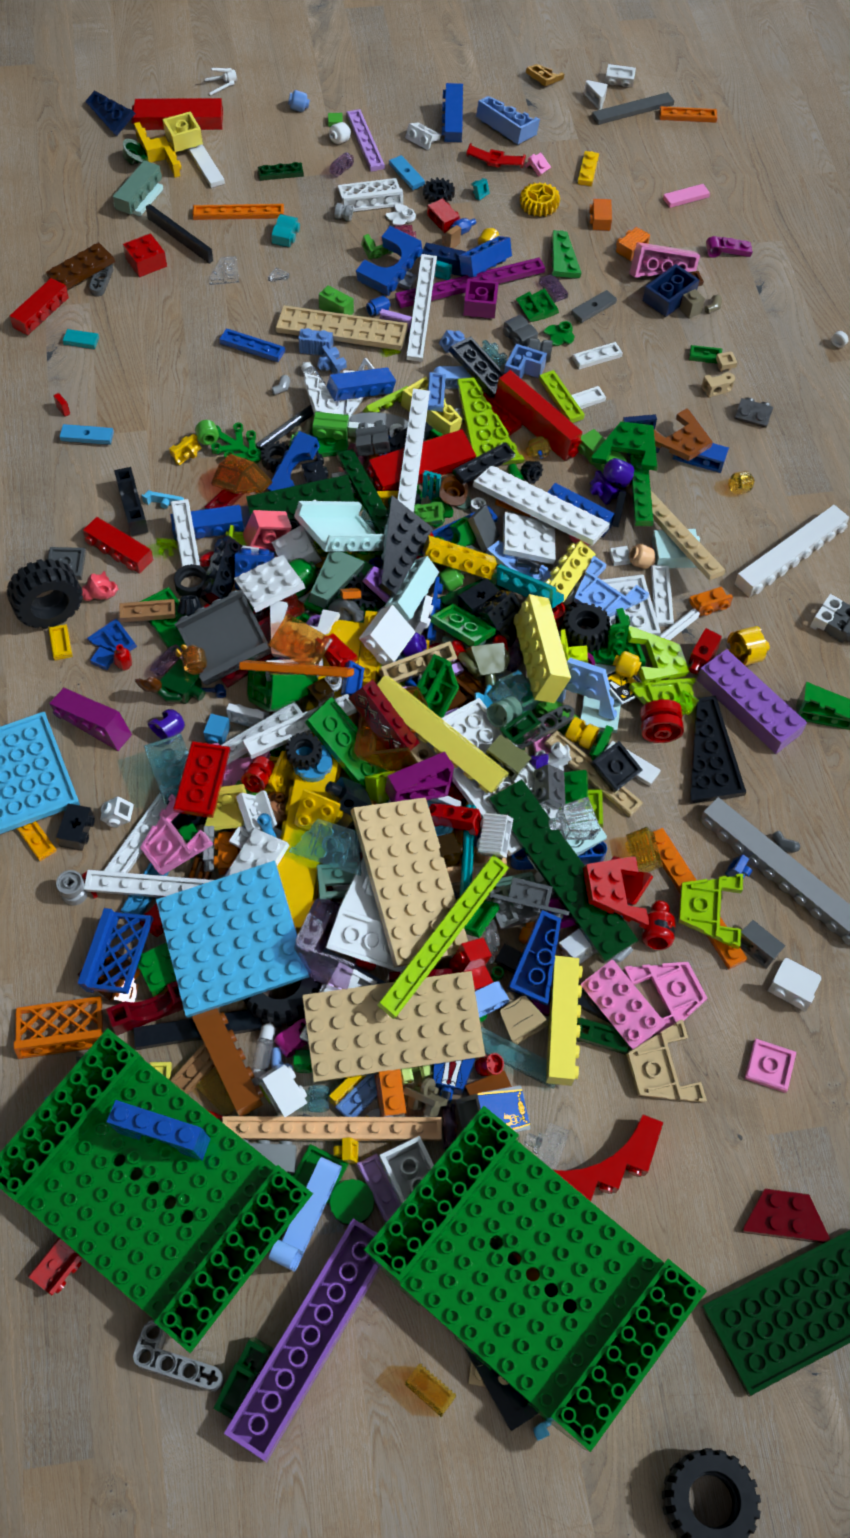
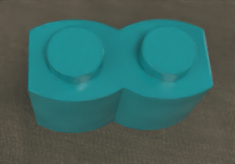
(285, 230)

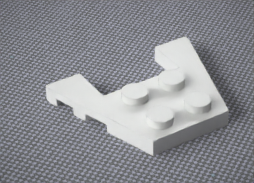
(323, 402)
(278, 612)

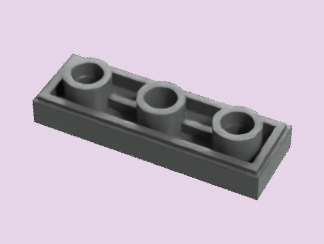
(594, 306)

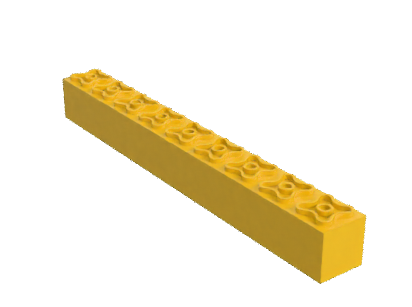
(297, 872)

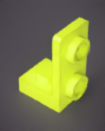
(578, 652)

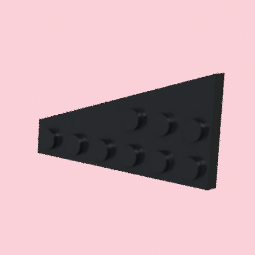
(402, 543)
(713, 761)

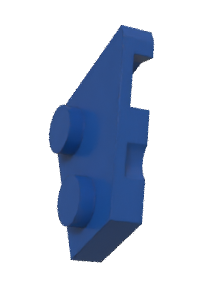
(111, 636)

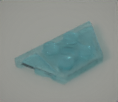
(331, 846)

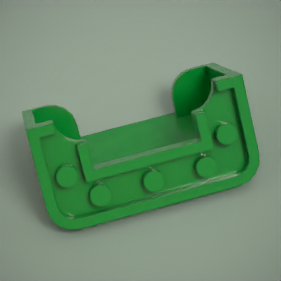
(278, 692)

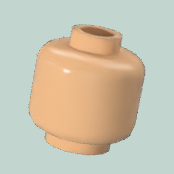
(642, 556)

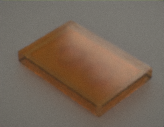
(300, 641)

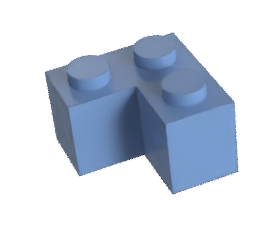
(526, 361)

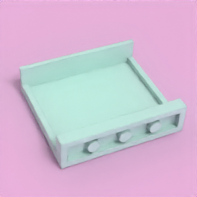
(338, 526)

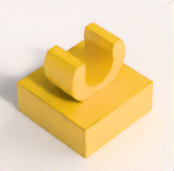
(347, 1151)

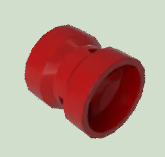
(489, 1065)

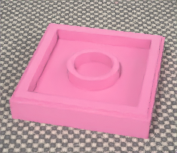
(770, 1065)

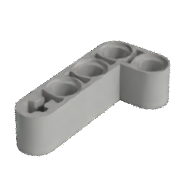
(180, 1362)

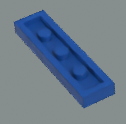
(252, 345)

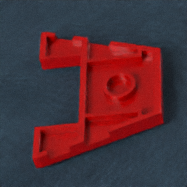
(607, 890)

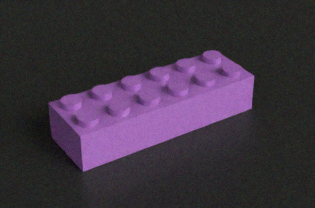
(751, 701)

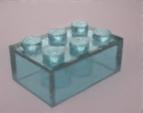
(167, 764)

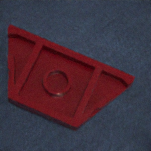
(786, 1216)

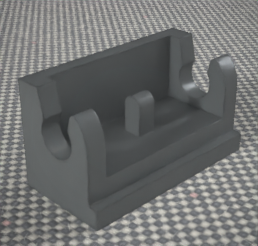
(760, 944)

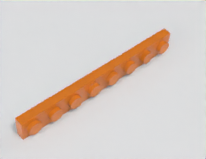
(679, 873)

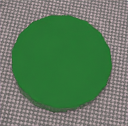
(351, 1201)

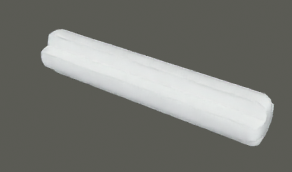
(680, 625)

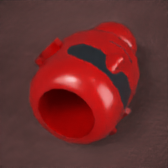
(661, 927)

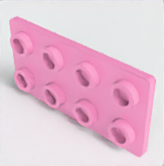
(623, 1004)

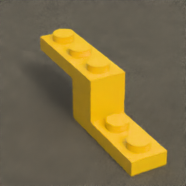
(158, 149)

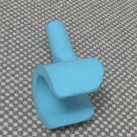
(541, 1430)

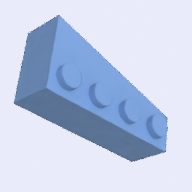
(507, 120)

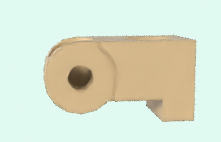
(718, 384)

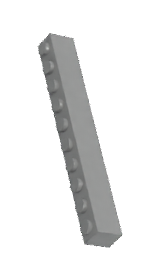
(779, 867)

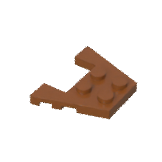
(687, 441)

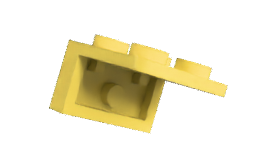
(227, 812)

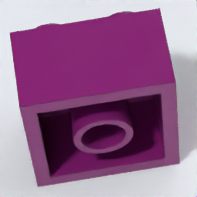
(481, 298)

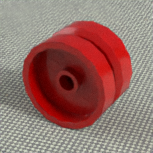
(662, 721)

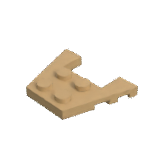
(655, 1071)

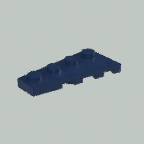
(110, 112)

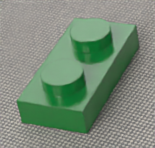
(603, 740)

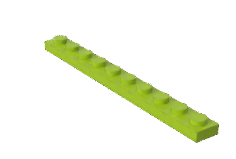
(442, 937)

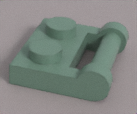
(332, 876)

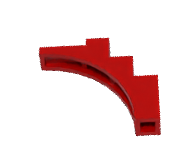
(633, 1156)

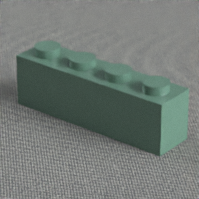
(137, 187)

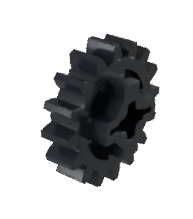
(438, 190)
(368, 597)

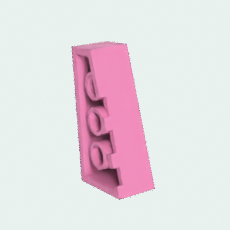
(656, 259)

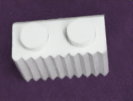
(495, 835)

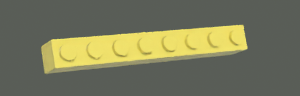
(443, 737)

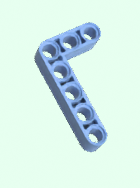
(292, 1247)

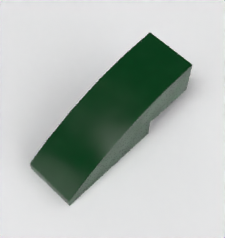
(242, 1377)

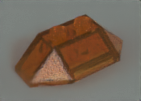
(240, 476)

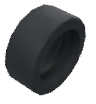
(187, 571)

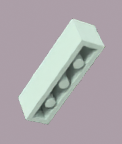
(414, 587)

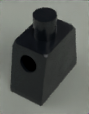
(348, 794)

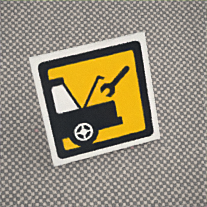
(620, 686)

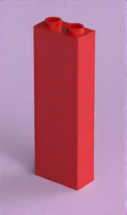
(151, 112)
(538, 415)
(437, 456)

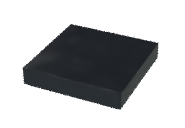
(616, 766)

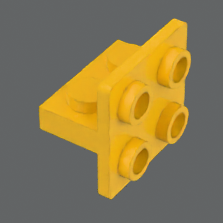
(282, 775)
(314, 807)

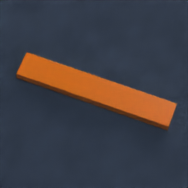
(237, 211)
(296, 668)

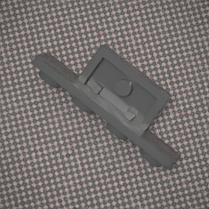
(529, 894)

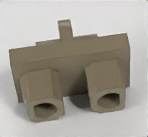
(425, 1093)

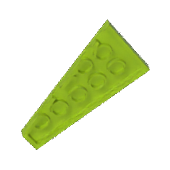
(482, 424)

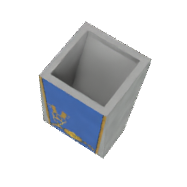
(505, 1103)

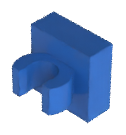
(738, 866)

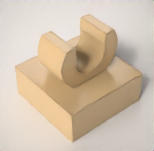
(726, 361)

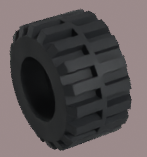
(587, 616)

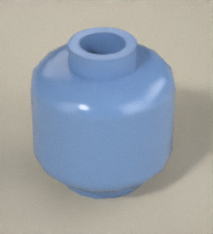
(298, 101)

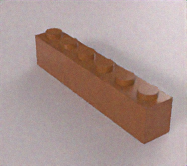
(229, 1061)

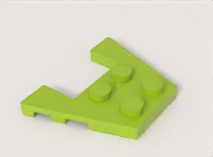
(664, 654)
(702, 905)

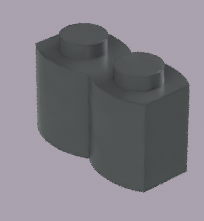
(519, 330)

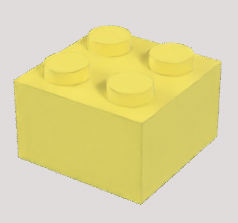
(182, 131)

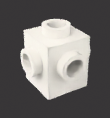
(116, 812)

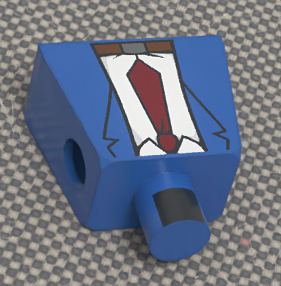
(452, 1077)

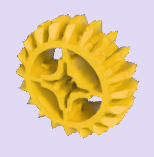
(539, 199)

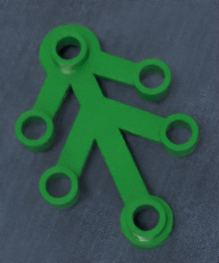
(251, 453)

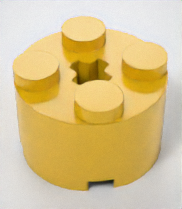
(748, 645)

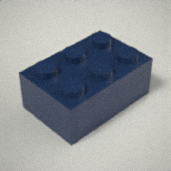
(667, 290)

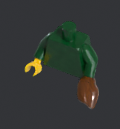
(175, 685)

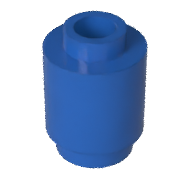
(375, 305)

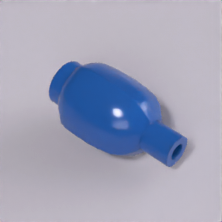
(465, 224)

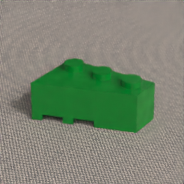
(823, 707)

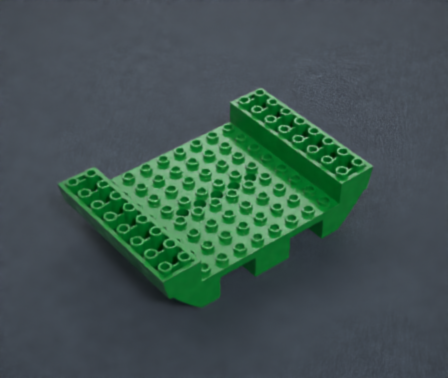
(171, 1269)
(566, 1365)

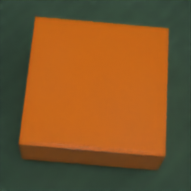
(351, 593)

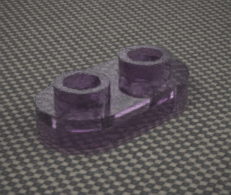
(341, 164)
(165, 661)

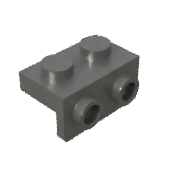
(754, 412)
(549, 785)

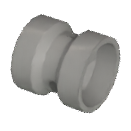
(344, 211)

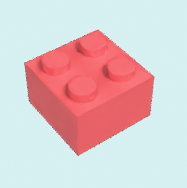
(265, 528)

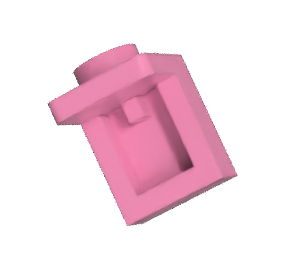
(538, 163)

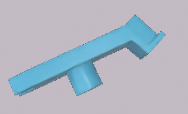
(164, 499)

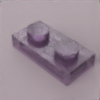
(553, 287)

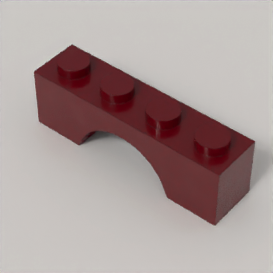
(136, 1014)

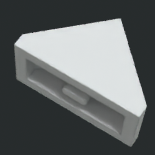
(596, 92)

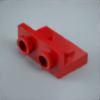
(339, 653)

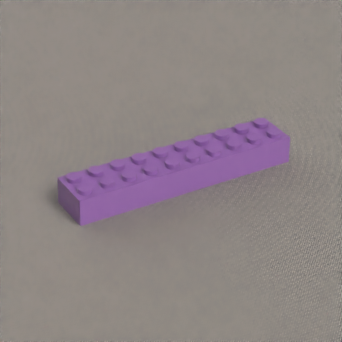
(305, 1345)

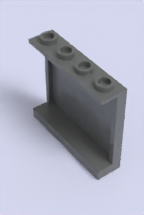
(227, 635)

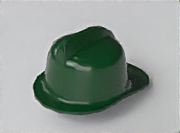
(133, 152)

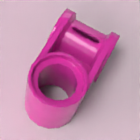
(290, 1040)

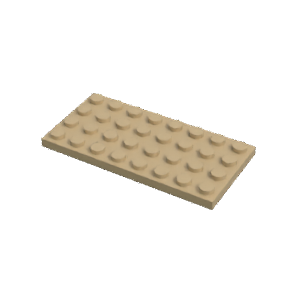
(405, 874)
(358, 1038)

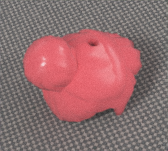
(99, 587)

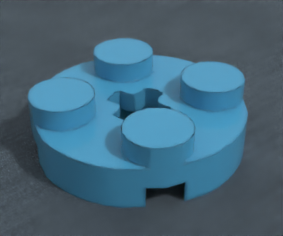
(320, 770)

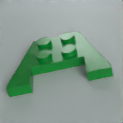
(630, 438)

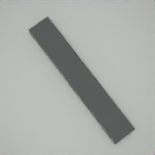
(632, 108)

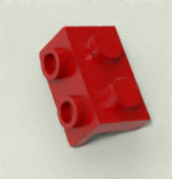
(55, 1267)

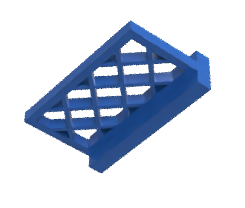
(98, 952)

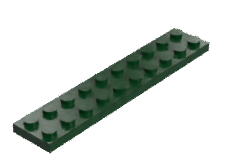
(561, 870)

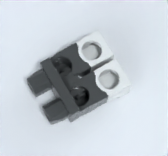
(834, 618)

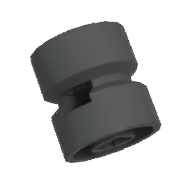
(544, 346)

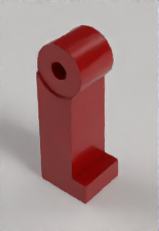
(456, 817)

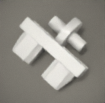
(559, 755)

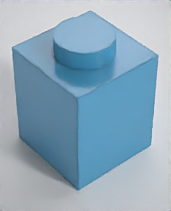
(216, 729)

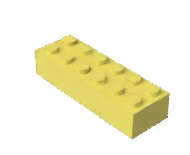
(541, 649)

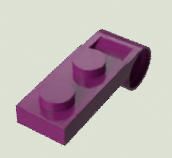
(717, 245)

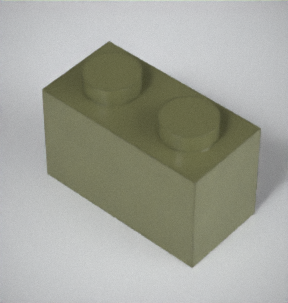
(508, 756)

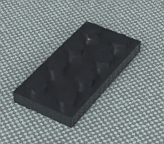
(477, 364)

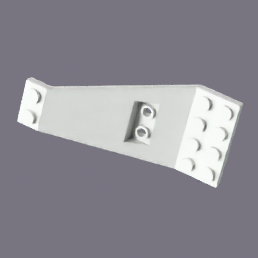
(358, 925)

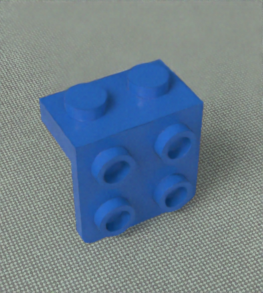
(247, 560)

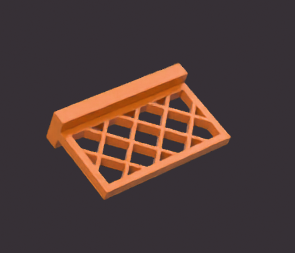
(57, 1043)

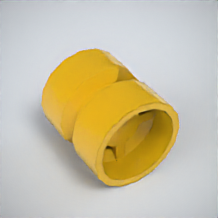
(582, 733)

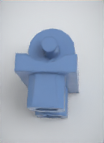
(329, 361)

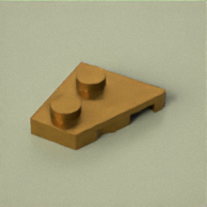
(543, 74)

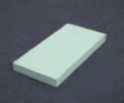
(591, 706)

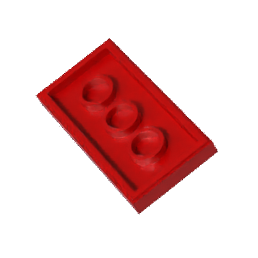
(202, 779)

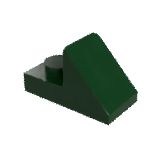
(520, 727)

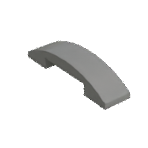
(388, 419)

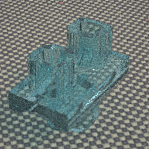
(492, 352)

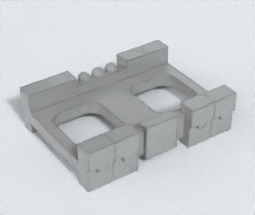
(208, 854)

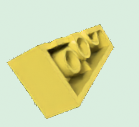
(443, 422)

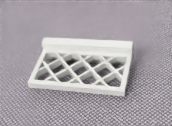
(371, 200)

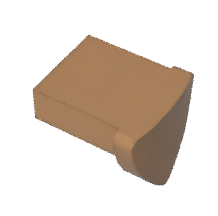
(452, 238)

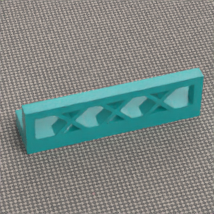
(526, 585)

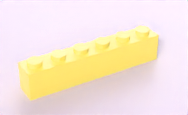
(563, 1021)

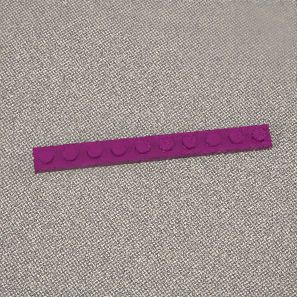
(458, 285)

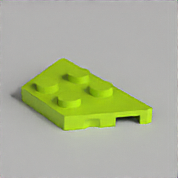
(662, 690)

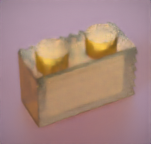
(644, 847)
(430, 1390)

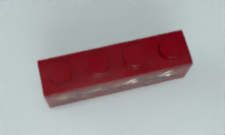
(383, 717)

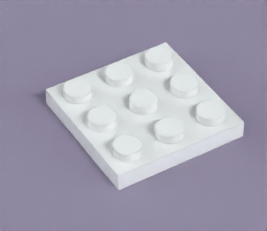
(528, 538)
(269, 583)

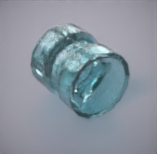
(318, 1098)

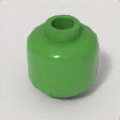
(206, 432)
(451, 579)

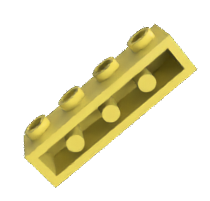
(570, 568)

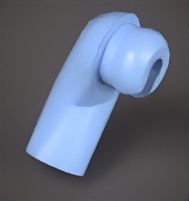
(276, 1058)

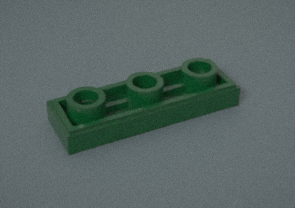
(280, 171)

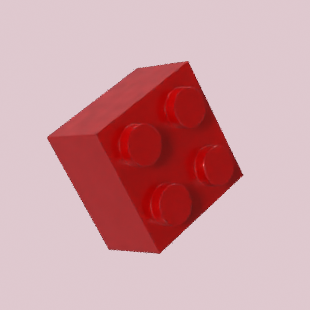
(145, 255)

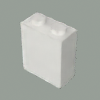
(387, 635)

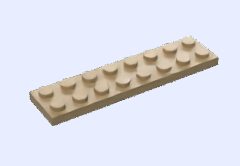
(344, 327)

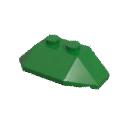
(438, 685)

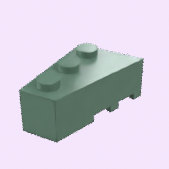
(334, 575)

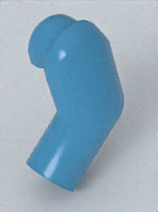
(265, 823)

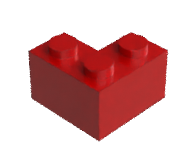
(473, 957)

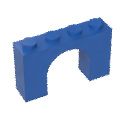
(386, 278)
(135, 1121)

